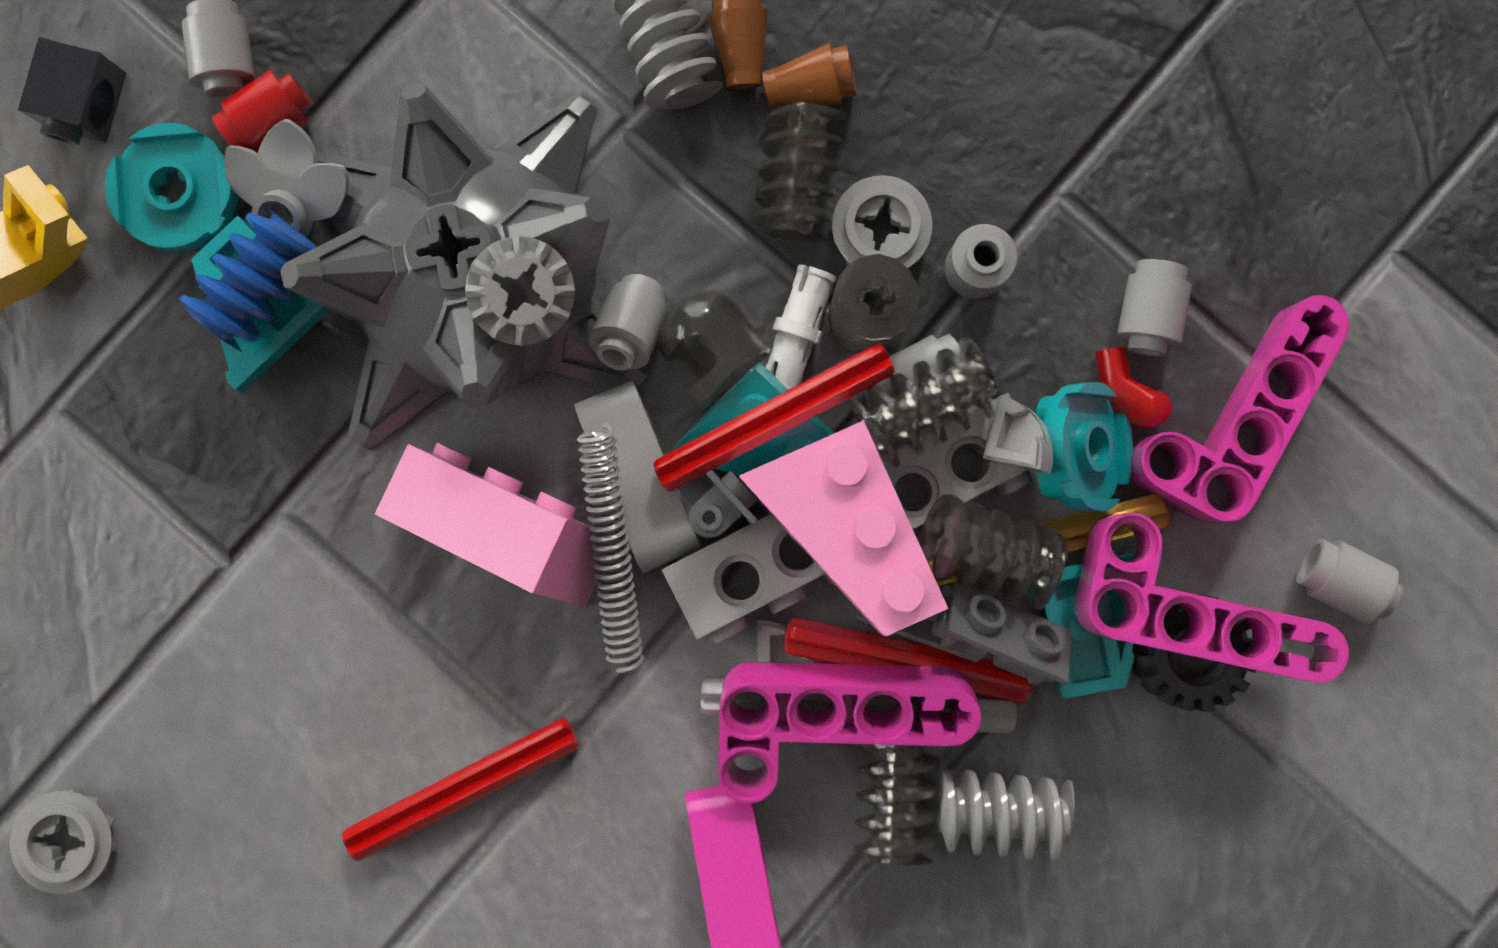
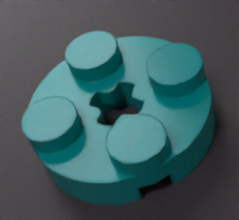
(146, 165)
(1088, 446)

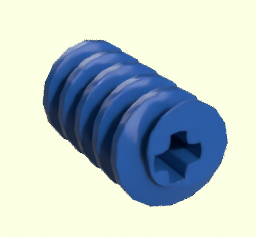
(247, 280)

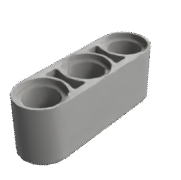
(654, 517)

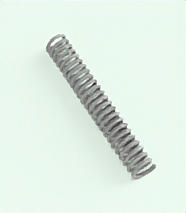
(594, 457)

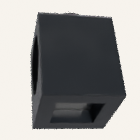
(71, 92)

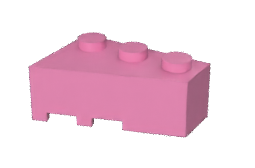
(492, 523)
(852, 525)

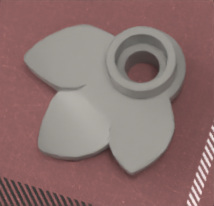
(287, 174)

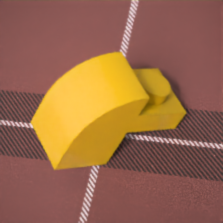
(35, 236)

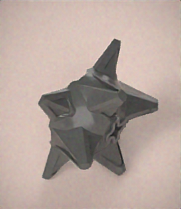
(410, 232)

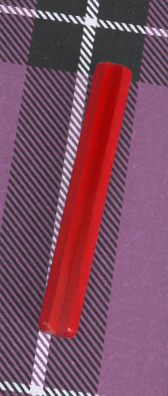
(774, 417)
(848, 646)
(460, 789)

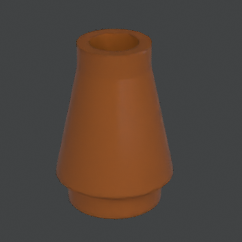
(740, 40)
(815, 78)

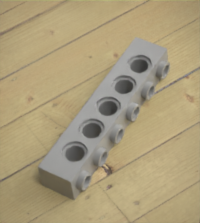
(698, 577)

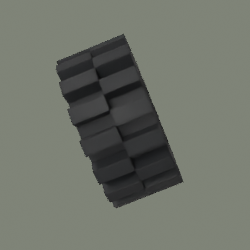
(1194, 692)

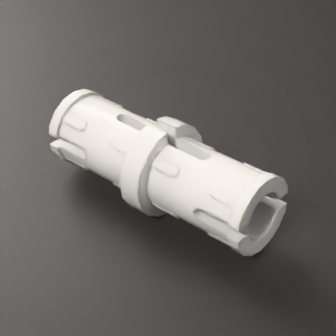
(799, 325)

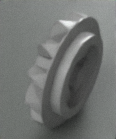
(906, 210)
(510, 259)
(42, 861)

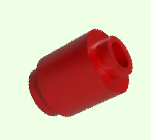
(259, 107)

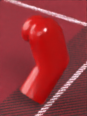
(1138, 402)

